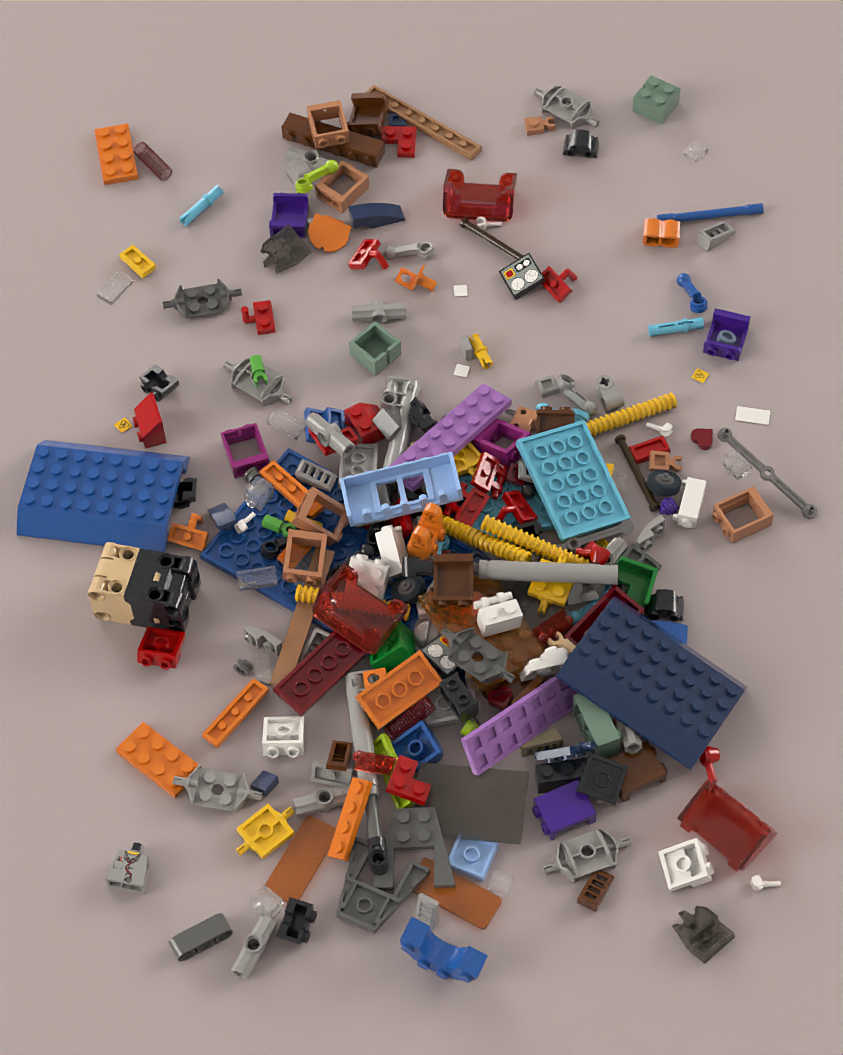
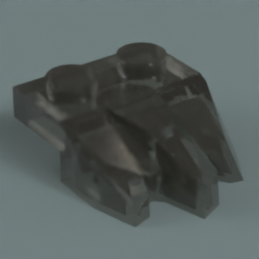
(284, 249)
(703, 933)

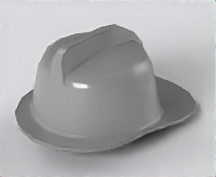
(424, 633)

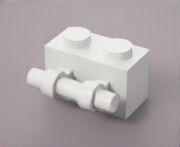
(498, 617)

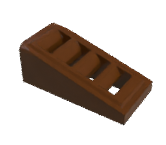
(339, 755)
(589, 902)

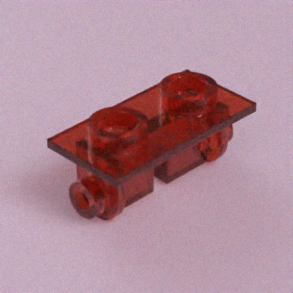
(548, 628)
(373, 762)

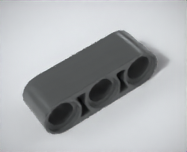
(200, 937)

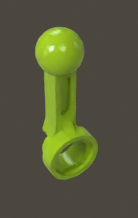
(305, 184)

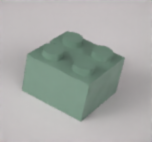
(656, 99)
(375, 348)

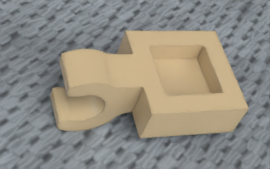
(561, 643)

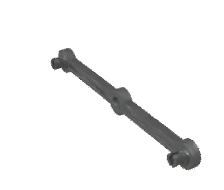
(808, 510)
(625, 527)

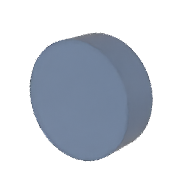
(726, 337)

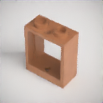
(332, 110)
(333, 198)
(757, 504)
(301, 522)
(307, 539)

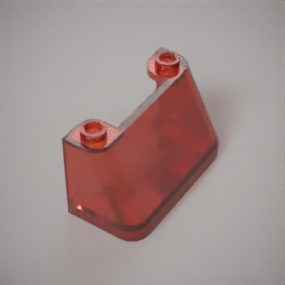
(478, 200)
(357, 612)
(726, 825)

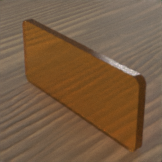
(301, 859)
(465, 901)

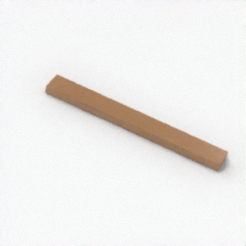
(430, 126)
(300, 624)

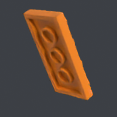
(116, 154)
(398, 689)
(156, 758)

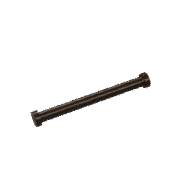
(466, 224)
(621, 440)

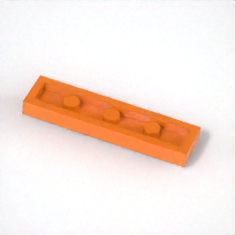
(288, 487)
(235, 713)
(350, 819)

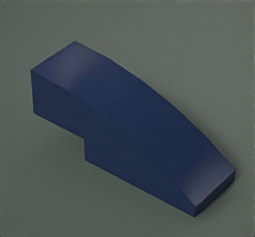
(375, 214)

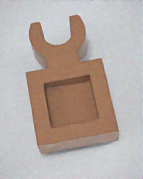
(536, 125)
(662, 461)

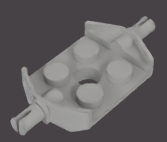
(576, 113)
(243, 379)
(204, 780)
(575, 865)

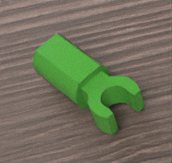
(258, 369)
(277, 525)

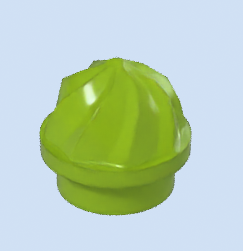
(469, 727)

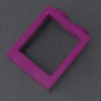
(492, 433)
(242, 434)

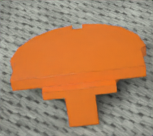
(328, 233)

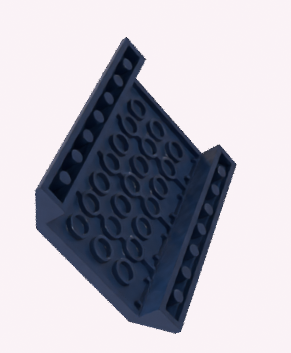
(651, 682)

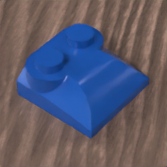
(419, 744)

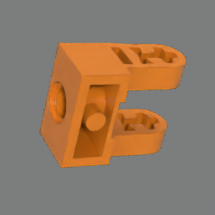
(427, 533)

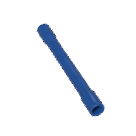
(750, 209)

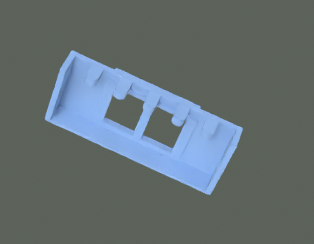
(362, 497)

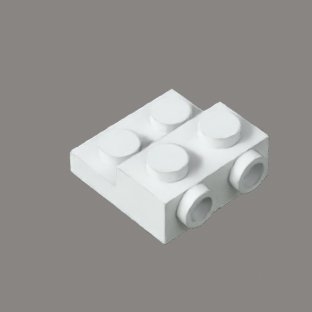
(372, 574)
(548, 664)
(283, 736)
(686, 864)

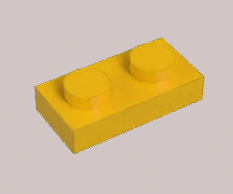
(137, 261)

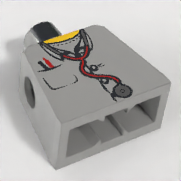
(129, 870)

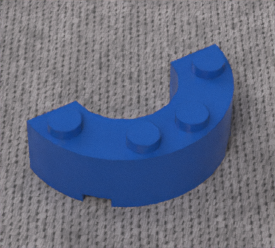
(439, 956)

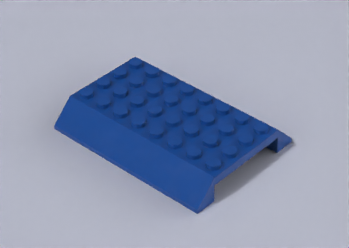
(99, 495)

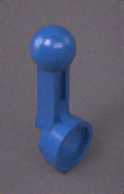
(685, 281)

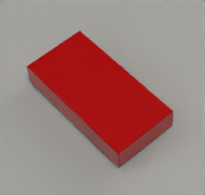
(642, 450)

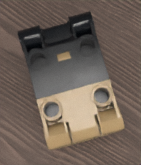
(144, 587)

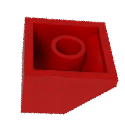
(360, 418)
(149, 422)

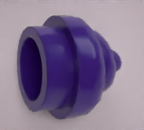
(668, 506)

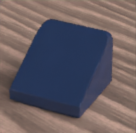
(265, 783)

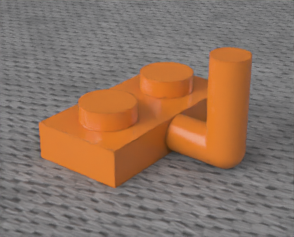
(188, 535)

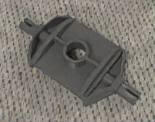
(188, 300)
(466, 645)

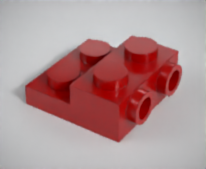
(160, 647)

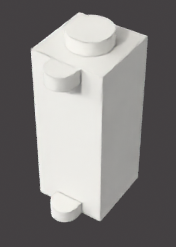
(690, 503)
(392, 548)

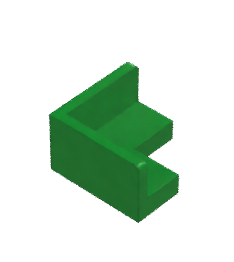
(638, 577)
(395, 650)

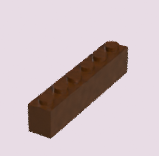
(359, 149)

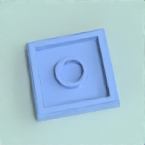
(472, 857)

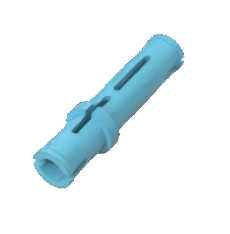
(206, 201)
(677, 326)

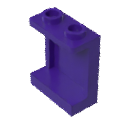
(289, 209)
(732, 322)
(563, 809)

